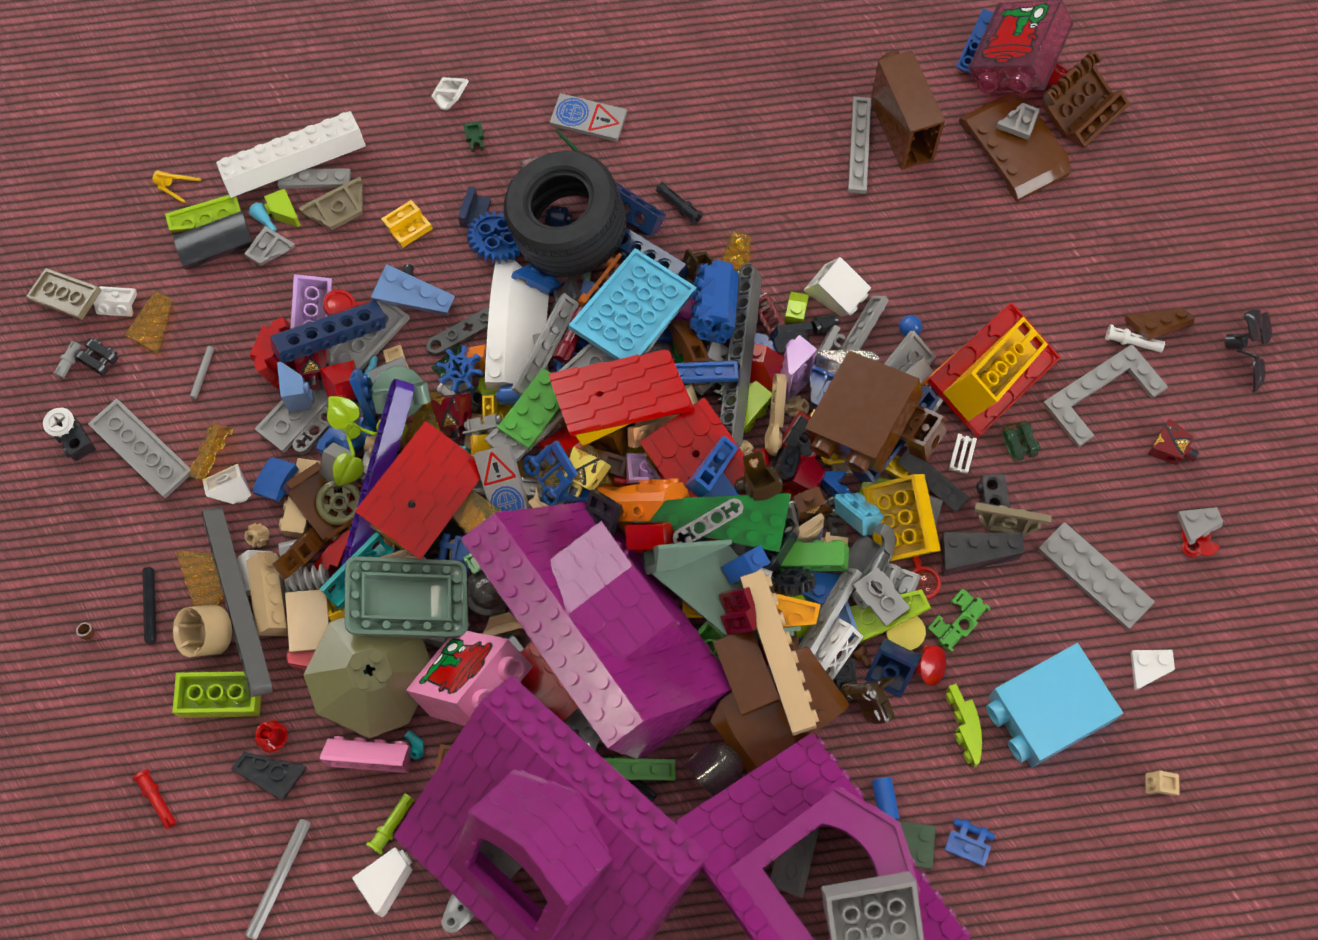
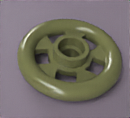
(323, 509)

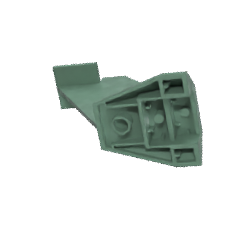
(696, 576)

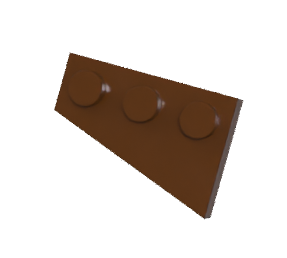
(1158, 323)

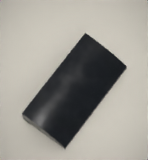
(213, 240)

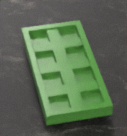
(531, 412)

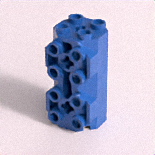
(715, 301)

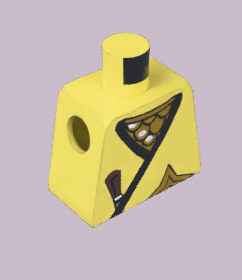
(589, 470)

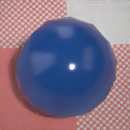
(910, 323)

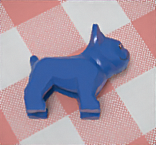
(338, 437)

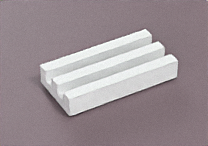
(966, 440)

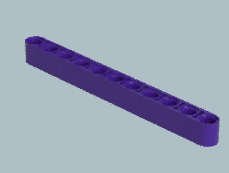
(381, 458)

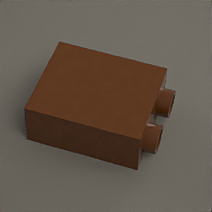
(906, 109)
(863, 413)

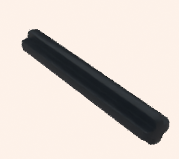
(149, 605)

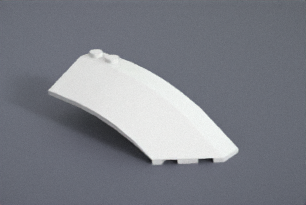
(513, 319)

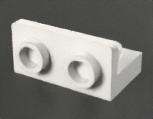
(115, 301)

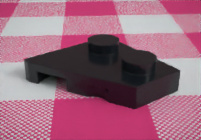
(604, 509)

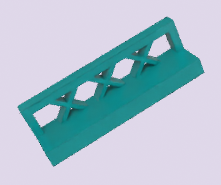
(337, 596)

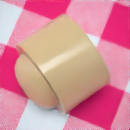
(202, 630)

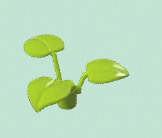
(341, 415)

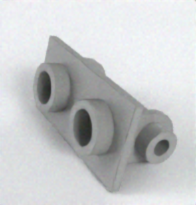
(476, 427)

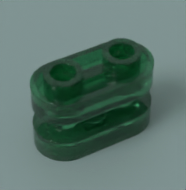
(1025, 433)

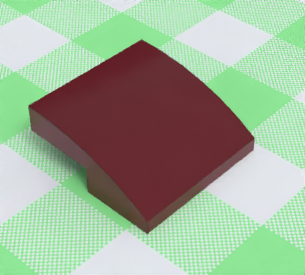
(739, 611)

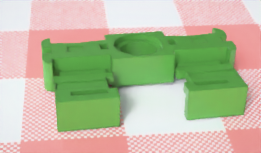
(952, 634)

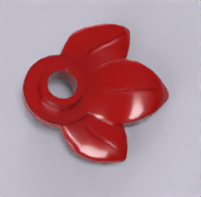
(1202, 546)

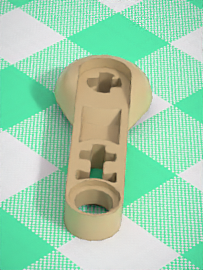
(773, 436)

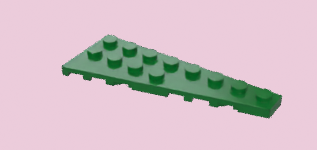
(758, 524)

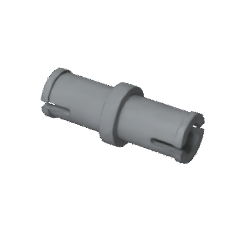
(67, 359)

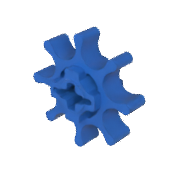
(453, 371)

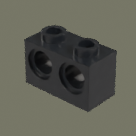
(76, 436)
(999, 495)

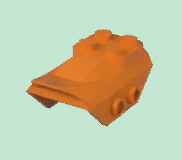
(644, 499)

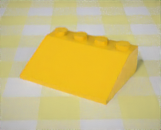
(908, 513)

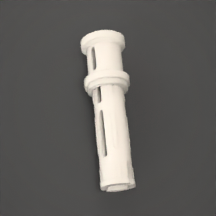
(1125, 336)

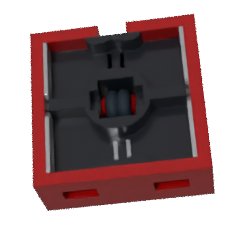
(795, 435)

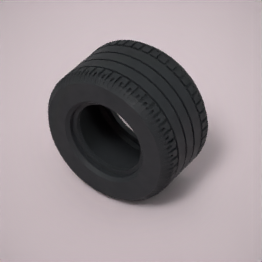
(572, 247)

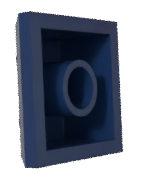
(894, 662)

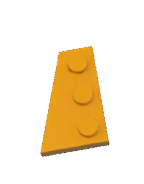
(797, 611)

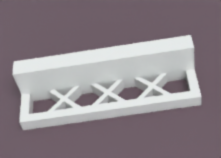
(837, 641)

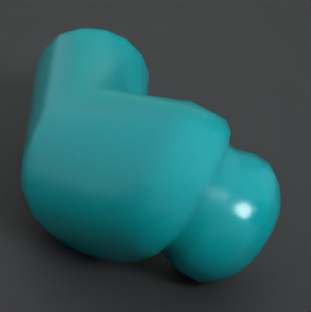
(417, 746)

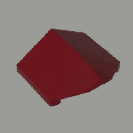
(807, 475)

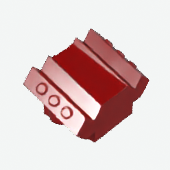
(263, 355)

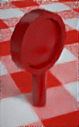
(339, 301)

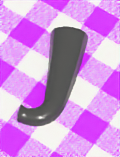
(883, 555)

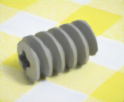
(307, 579)

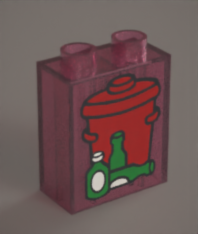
(1021, 46)

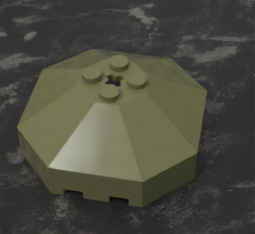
(362, 701)

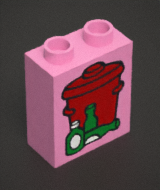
(465, 674)

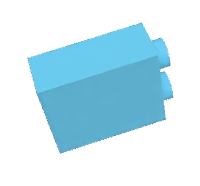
(1052, 706)

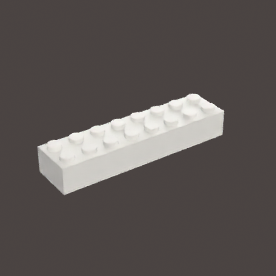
(290, 154)

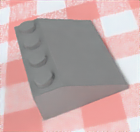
(874, 909)

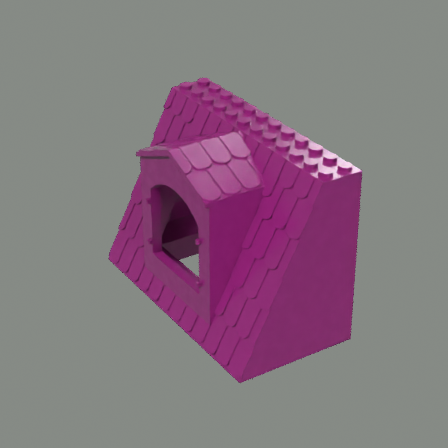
(600, 623)
(775, 810)
(563, 814)

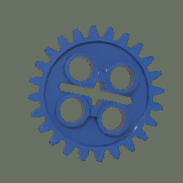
(492, 232)

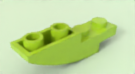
(969, 732)

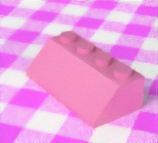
(366, 755)

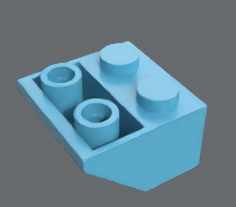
(858, 512)

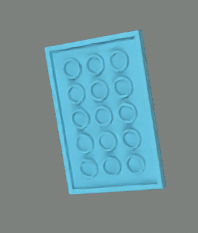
(632, 307)

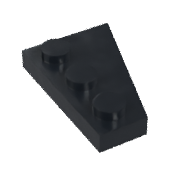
(269, 774)

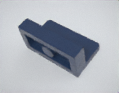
(472, 207)

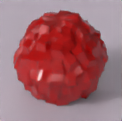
(271, 736)

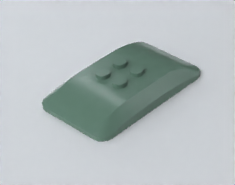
(405, 597)

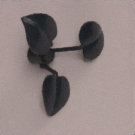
(1258, 325)

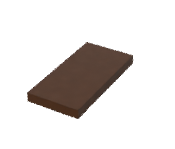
(746, 672)

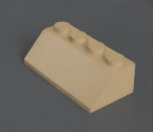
(267, 595)

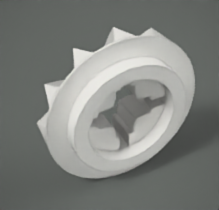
(50, 424)

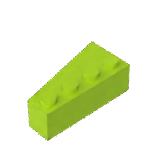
(758, 401)

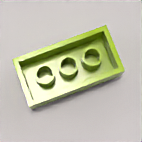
(214, 695)

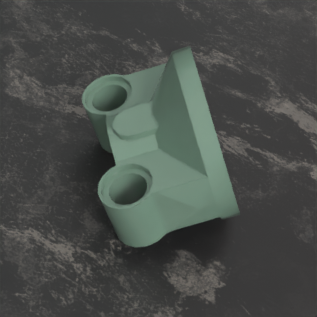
(382, 383)

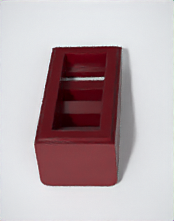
(774, 312)

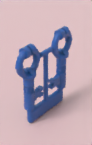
(564, 461)

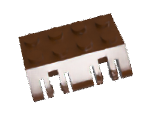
(1083, 102)

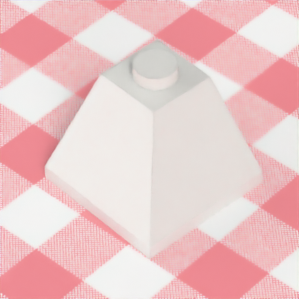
(227, 485)

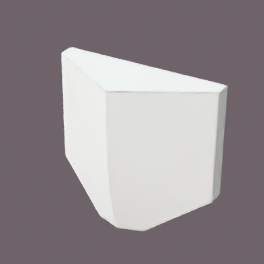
(449, 91)

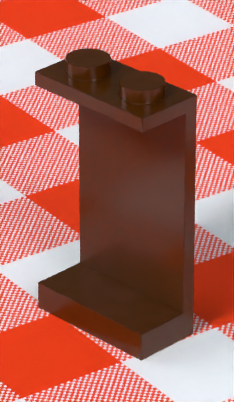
(303, 492)

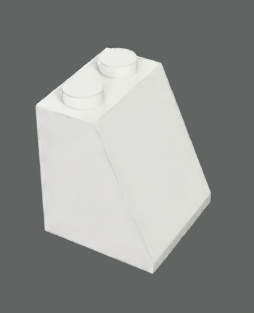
(838, 287)
(384, 880)

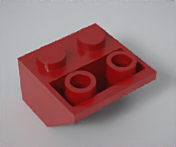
(648, 535)

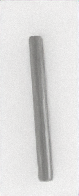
(278, 879)

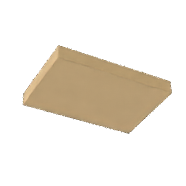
(306, 619)

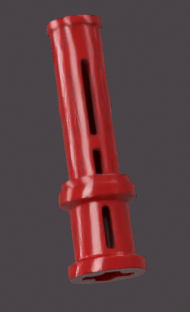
(150, 791)

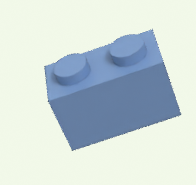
(293, 389)

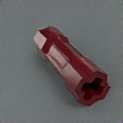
(567, 347)

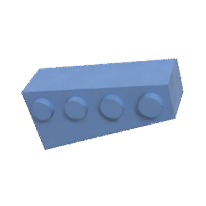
(409, 292)

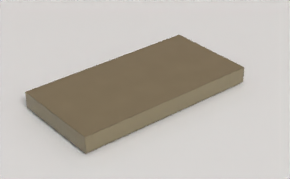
(63, 293)

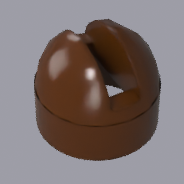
(85, 631)

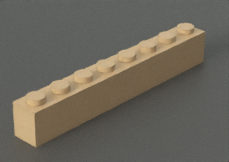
(779, 655)

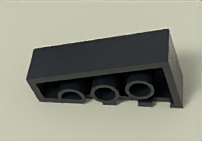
(976, 550)

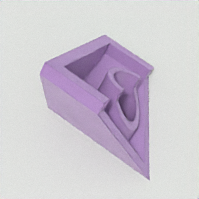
(639, 468)

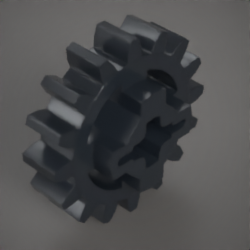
(793, 581)

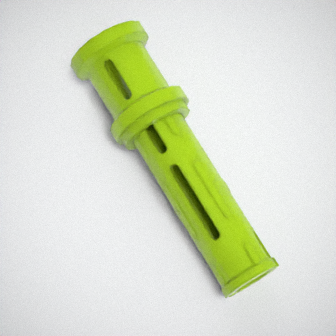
(384, 832)

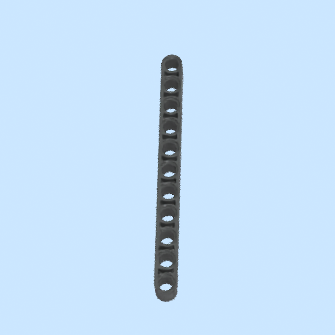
(741, 350)
(236, 602)

